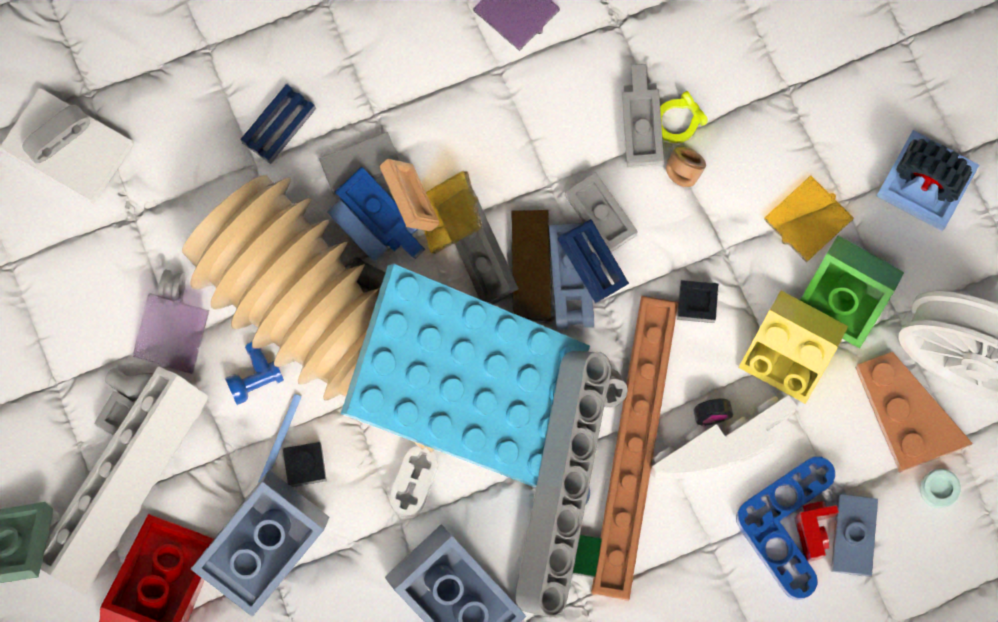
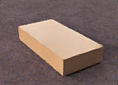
(409, 195)

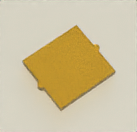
(456, 211)
(808, 219)

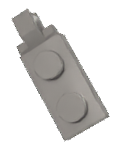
(642, 120)

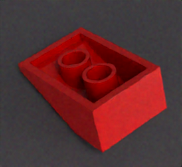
(157, 575)

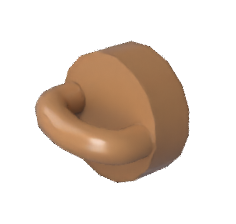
(686, 163)

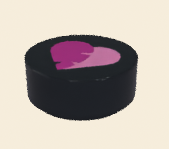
(713, 411)

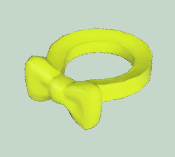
(698, 118)

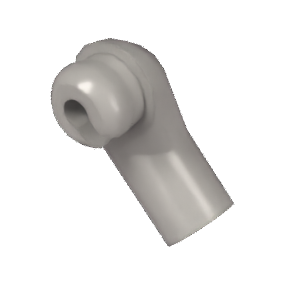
(127, 386)

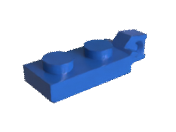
(378, 212)

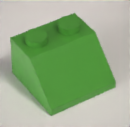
(852, 288)

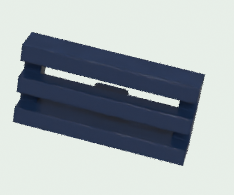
(267, 115)
(588, 264)

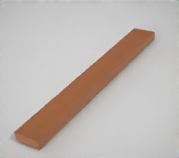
(635, 448)

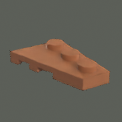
(907, 414)

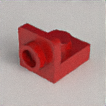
(811, 535)

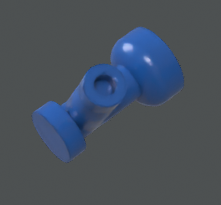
(264, 375)

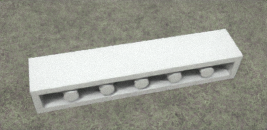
(122, 479)

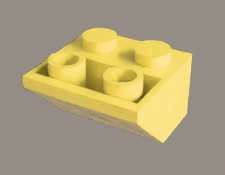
(793, 347)

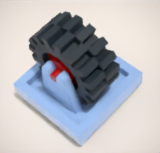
(928, 180)

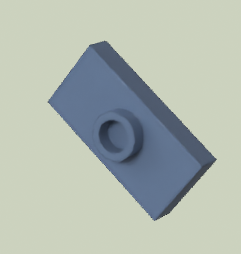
(854, 535)

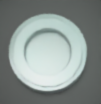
(940, 488)

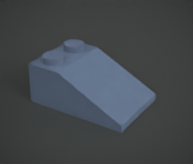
(261, 543)
(448, 585)

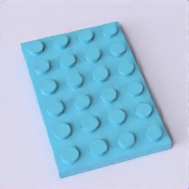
(458, 375)

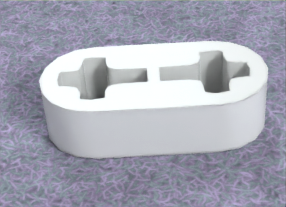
(405, 478)

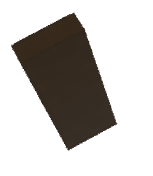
(531, 264)

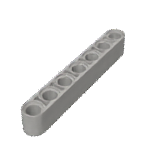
(563, 483)

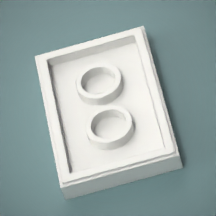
(81, 165)

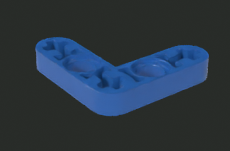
(773, 529)

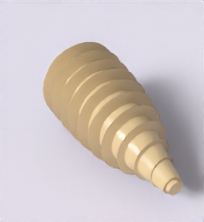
(284, 282)

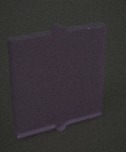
(517, 19)
(171, 333)

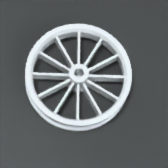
(955, 340)

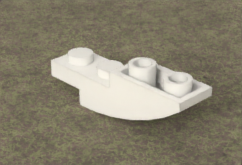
(712, 451)

